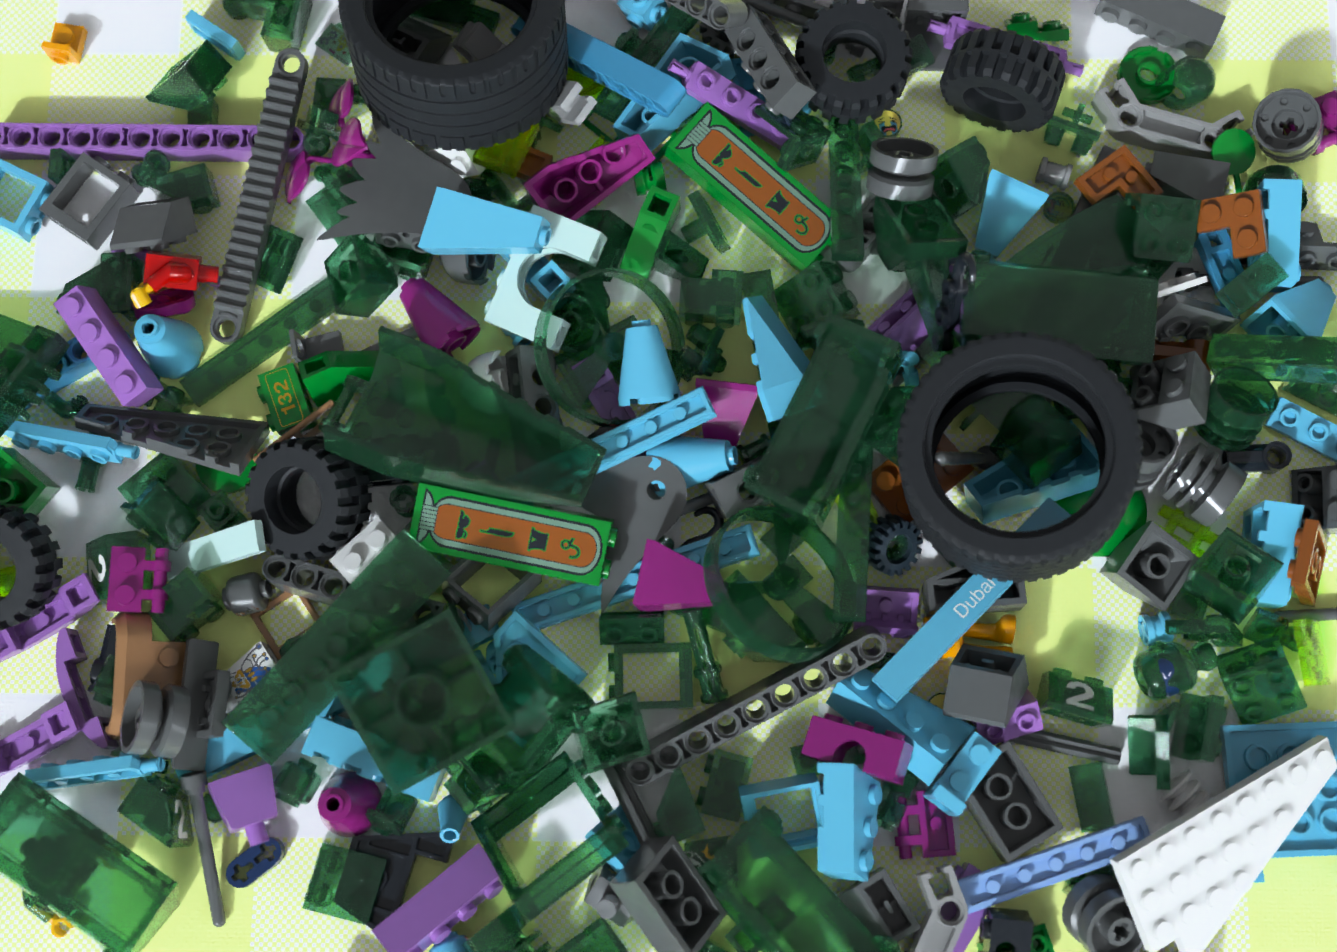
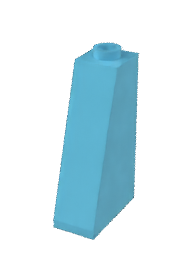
(476, 226)

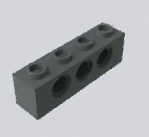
(770, 64)
(520, 369)
(725, 492)

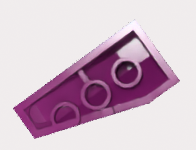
(585, 179)

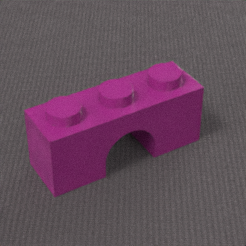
(885, 754)

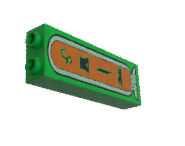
(752, 187)
(514, 534)

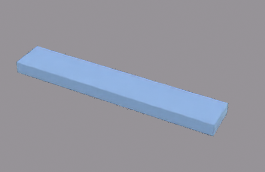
(1051, 865)

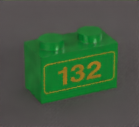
(285, 398)

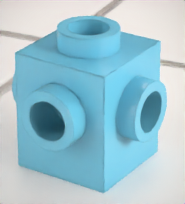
(643, 12)

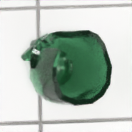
(1193, 77)

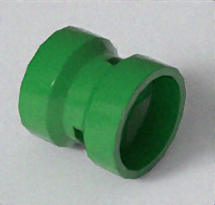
(642, 180)

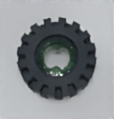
(906, 544)

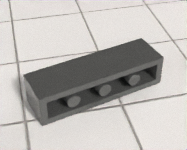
(1167, 21)

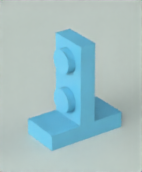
(962, 775)

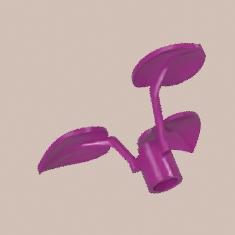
(348, 147)

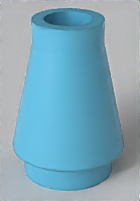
(450, 819)

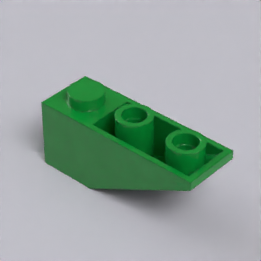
(655, 217)
(327, 371)

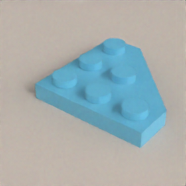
(520, 630)

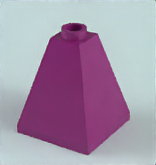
(732, 406)
(669, 581)

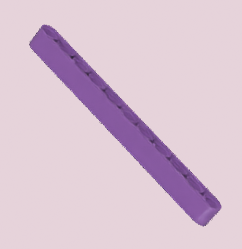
(131, 137)

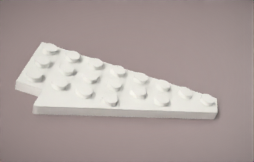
(1202, 864)

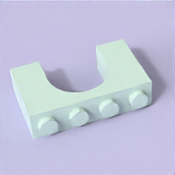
(510, 305)

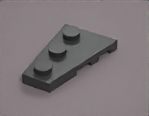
(1192, 319)

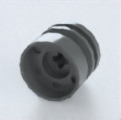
(1279, 112)
(1158, 449)
(1207, 487)

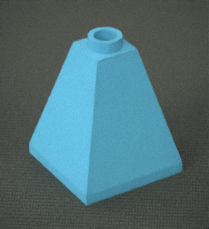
(1005, 211)
(1293, 312)

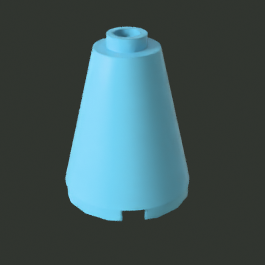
(168, 345)
(646, 367)
(695, 458)

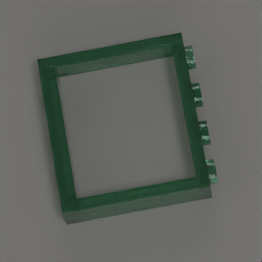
(572, 868)

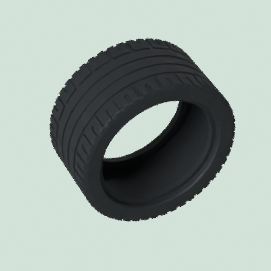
(463, 102)
(1039, 367)

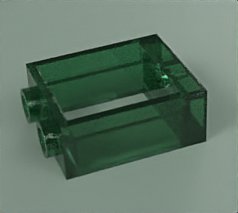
(684, 649)

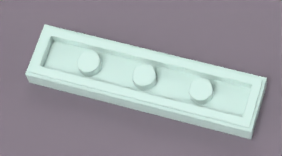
(218, 548)

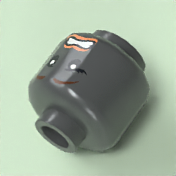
(246, 594)

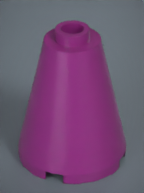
(437, 317)
(345, 803)

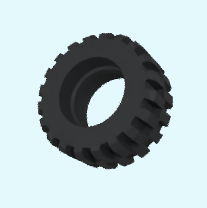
(863, 26)
(1002, 80)
(275, 500)
(34, 563)

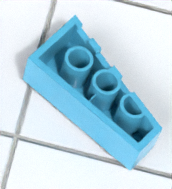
(655, 128)
(1002, 493)
(931, 733)
(345, 749)

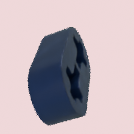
(260, 867)

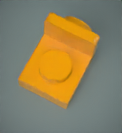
(66, 43)

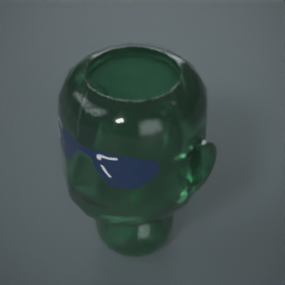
(1171, 669)

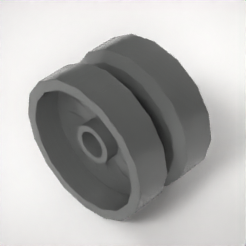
(902, 168)
(155, 719)
(1100, 916)

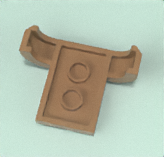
(140, 659)

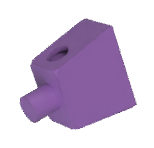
(246, 802)

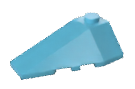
(776, 354)

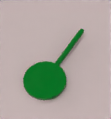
(1236, 148)

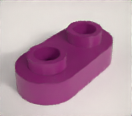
(168, 303)

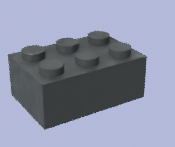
(1011, 807)
(668, 897)

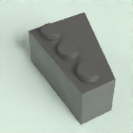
(941, 587)

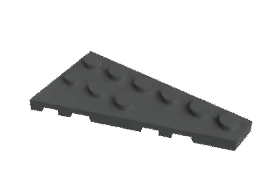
(200, 439)

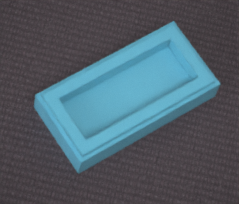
(215, 35)

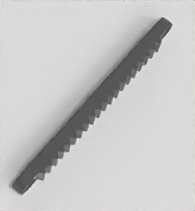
(259, 196)

